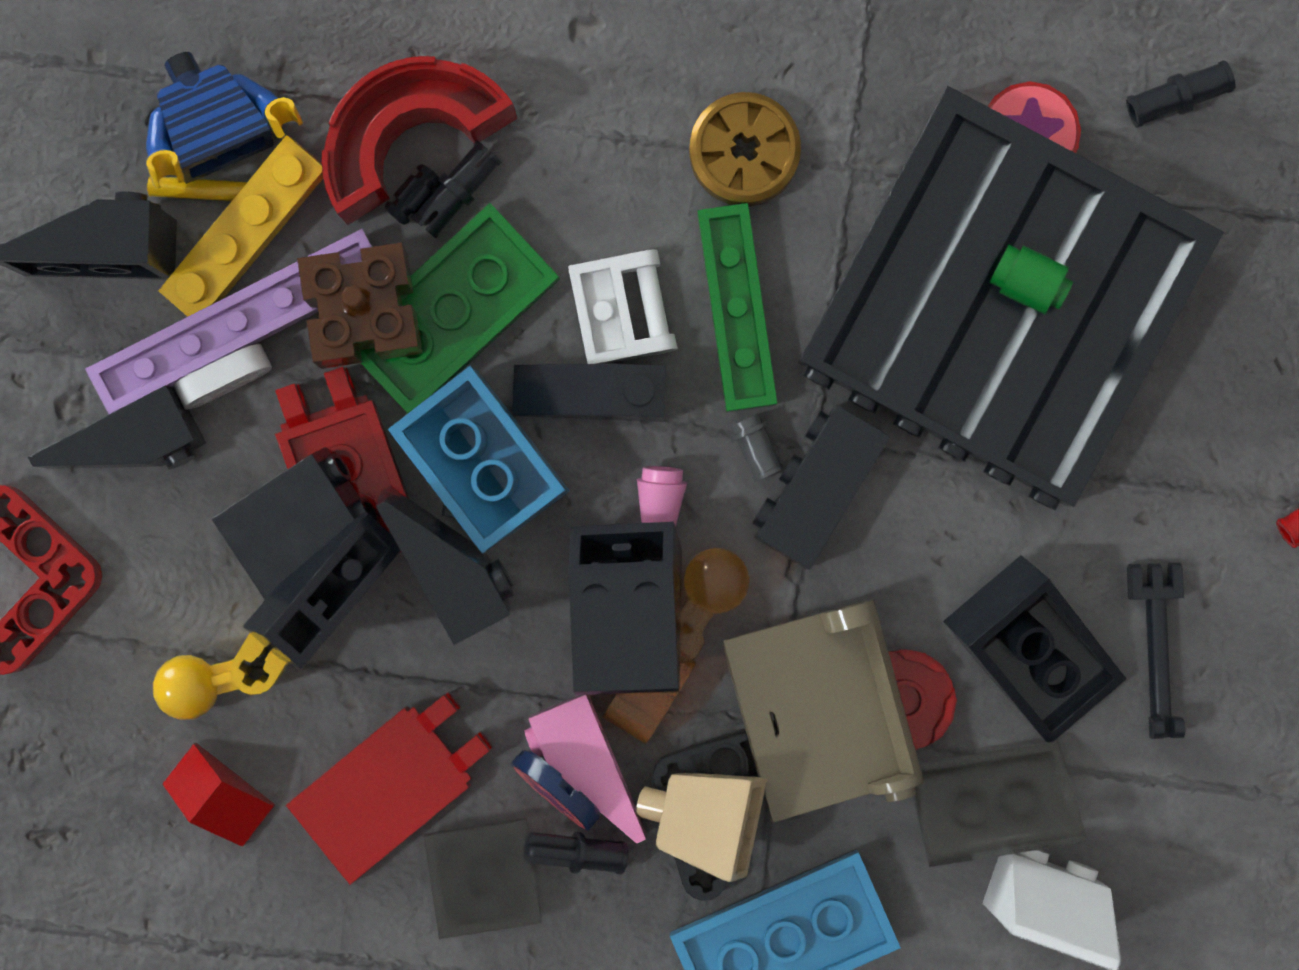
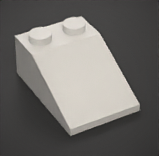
(1055, 906)

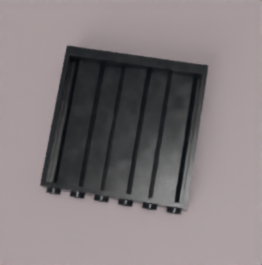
(978, 370)

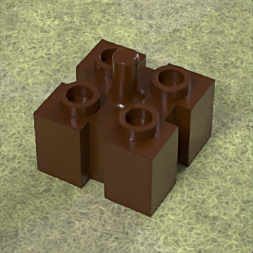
(359, 305)

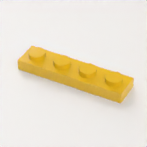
(244, 228)

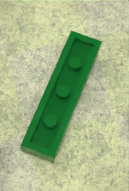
(737, 307)

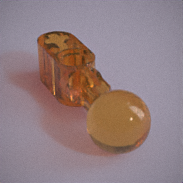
(714, 585)

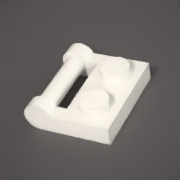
(605, 310)

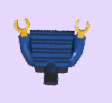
(210, 121)

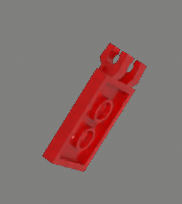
(348, 429)
(386, 788)

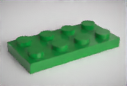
(463, 304)

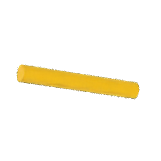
(197, 189)

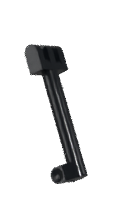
(1155, 593)

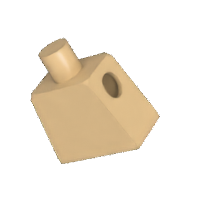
(707, 820)

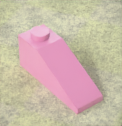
(578, 748)

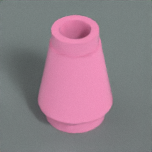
(660, 493)

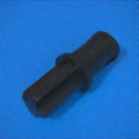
(576, 852)

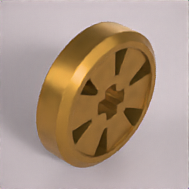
(751, 119)

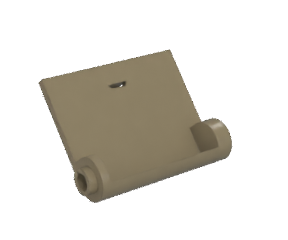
(832, 709)

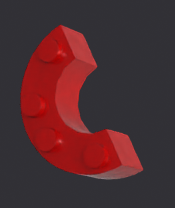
(387, 105)

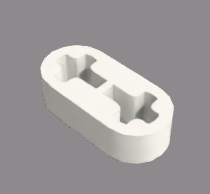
(222, 376)

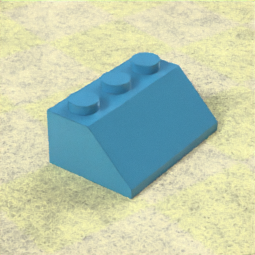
(478, 459)

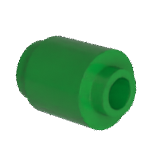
(1032, 279)

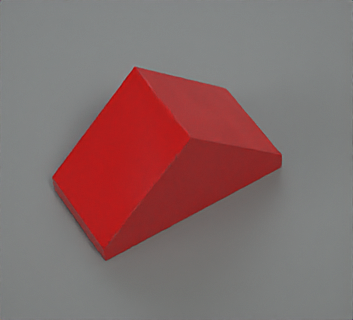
(216, 797)

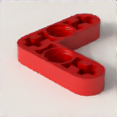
(51, 571)

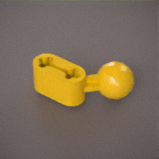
(189, 685)

